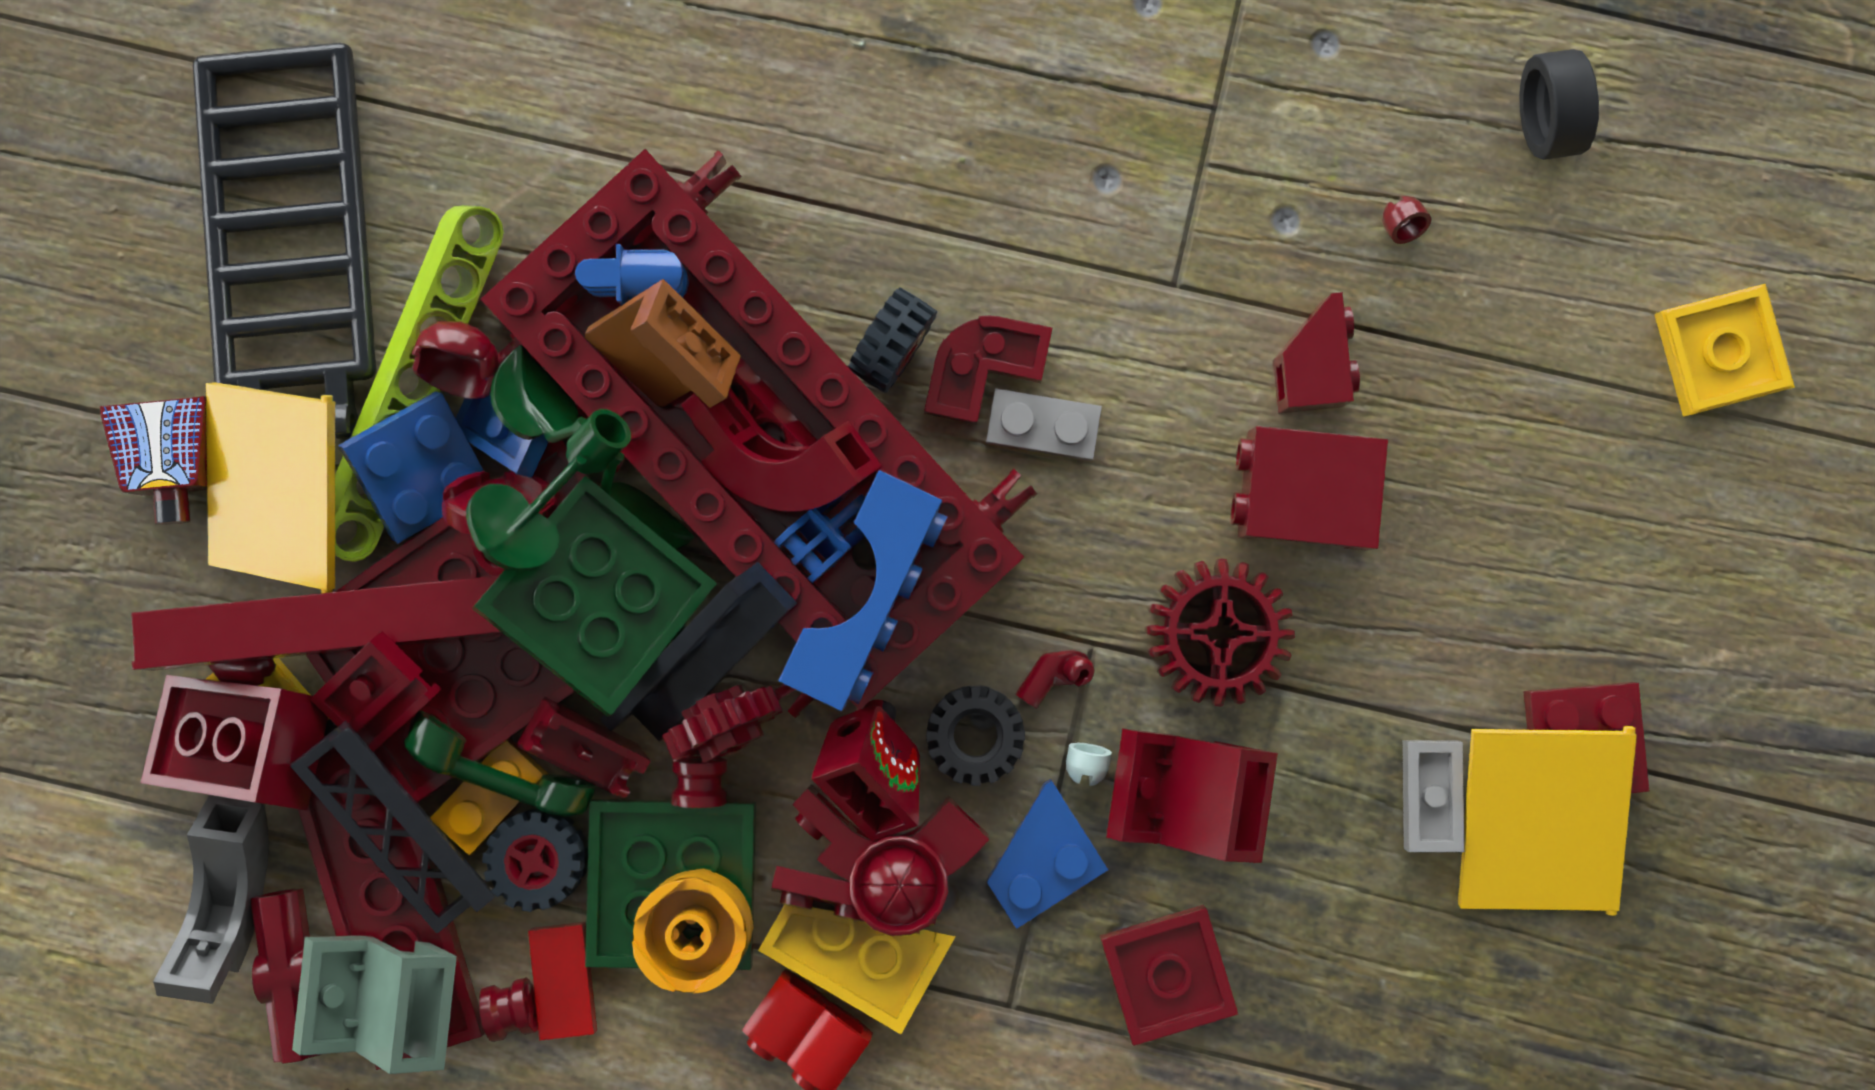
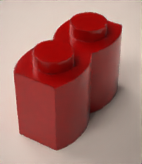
(806, 1033)

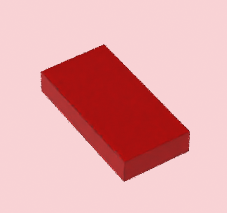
(562, 981)

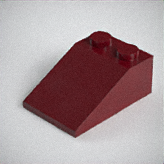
(233, 741)

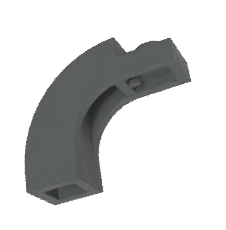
(228, 869)

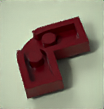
(981, 347)

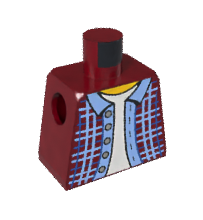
(159, 452)

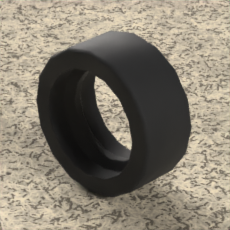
(1559, 104)

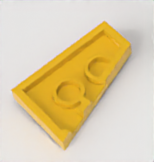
(858, 964)

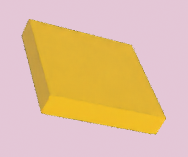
(1724, 350)

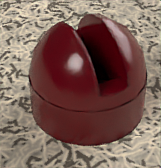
(1406, 219)

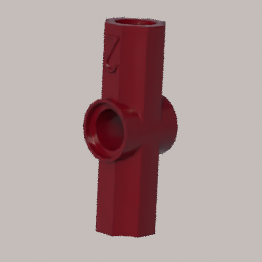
(276, 970)

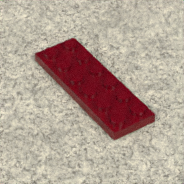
(368, 903)

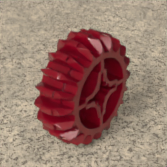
(1220, 658)

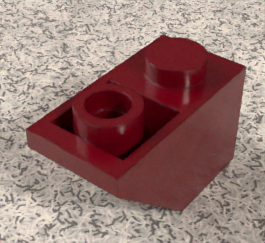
(1315, 363)

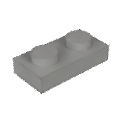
(1043, 424)
(1433, 796)

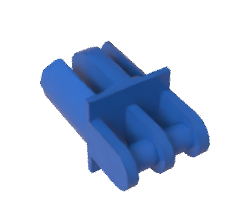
(631, 273)
(822, 535)

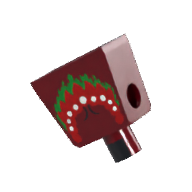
(871, 770)

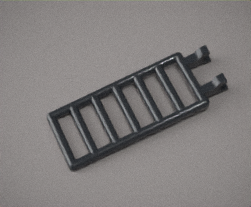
(217, 222)

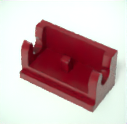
(582, 747)

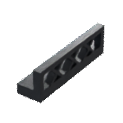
(705, 651)
(408, 813)

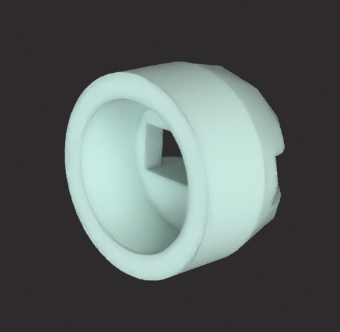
(1089, 761)

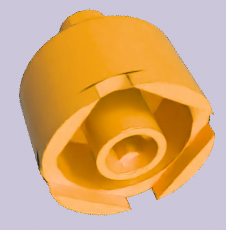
(697, 962)

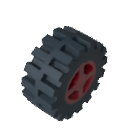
(892, 339)
(525, 876)

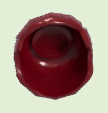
(456, 359)

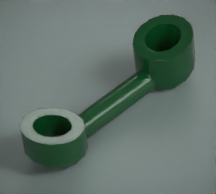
(439, 750)

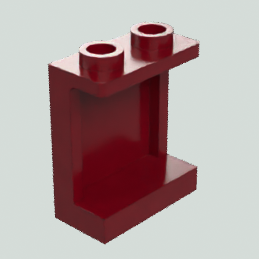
(1310, 487)

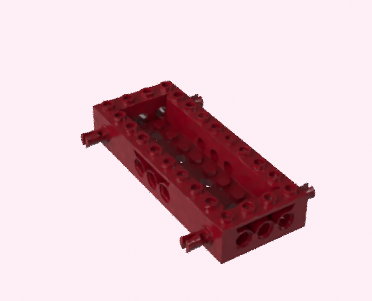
(550, 317)

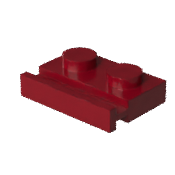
(375, 691)

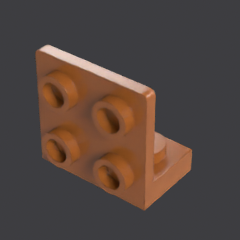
(666, 347)

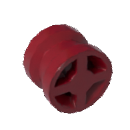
(699, 783)
(508, 1009)

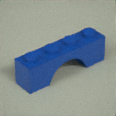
(833, 659)

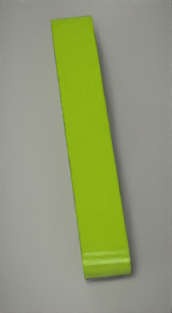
(425, 301)

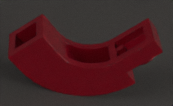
(774, 472)
(946, 831)

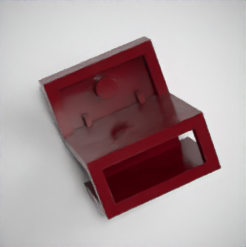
(1192, 795)

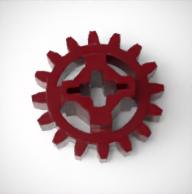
(722, 723)

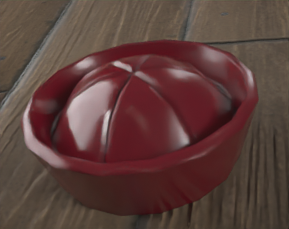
(898, 885)

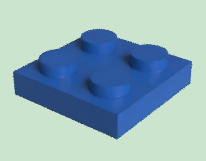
(409, 464)

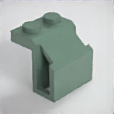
(375, 1002)

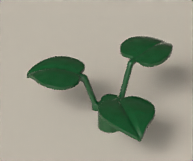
(533, 405)

